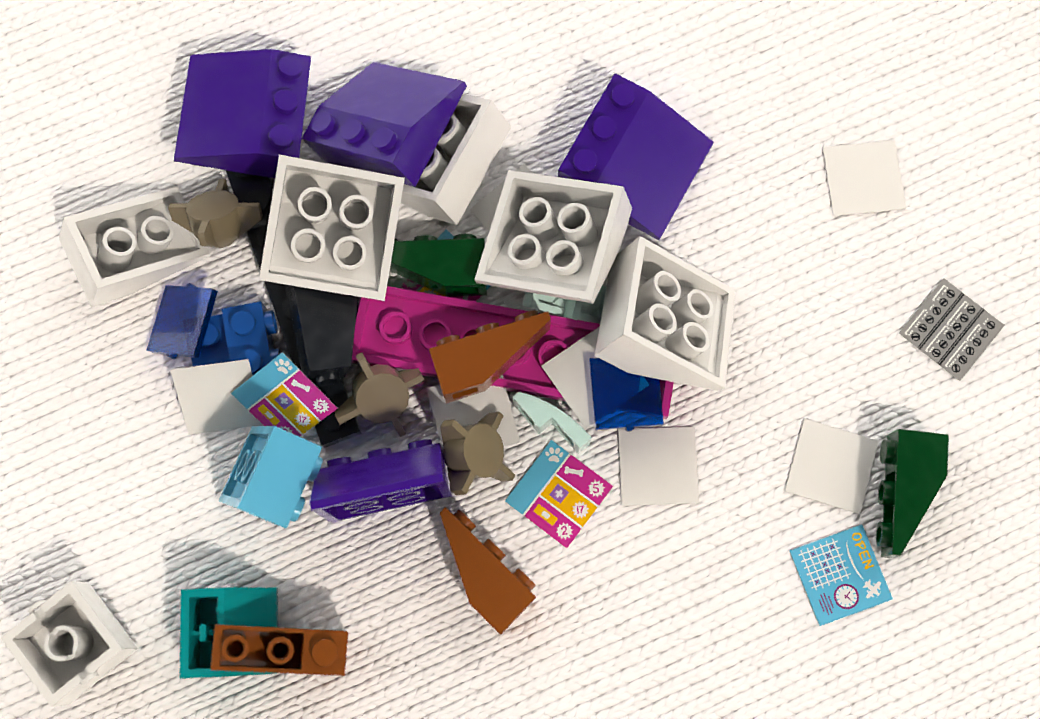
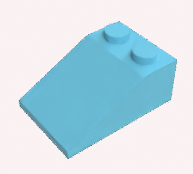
(272, 475)

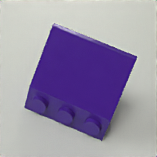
(243, 110)
(385, 121)
(641, 146)
(380, 481)

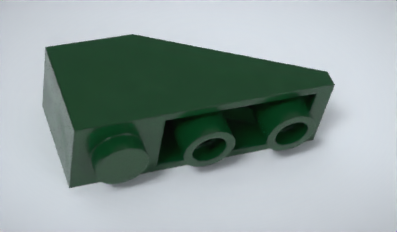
(441, 264)
(913, 475)

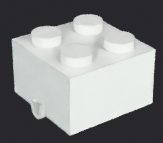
(68, 643)

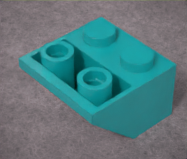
(220, 606)

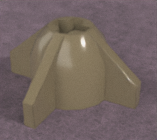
(216, 216)
(379, 394)
(473, 452)

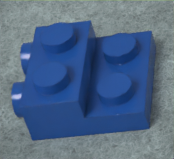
(240, 335)

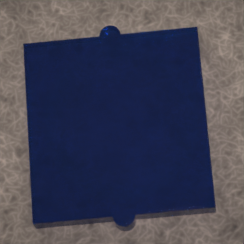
(182, 321)
(623, 398)

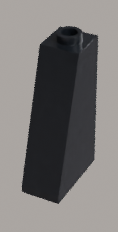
(323, 332)

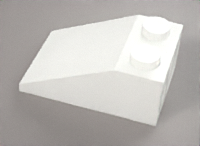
(128, 246)

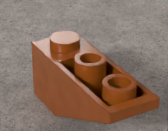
(478, 360)
(488, 583)
(279, 650)

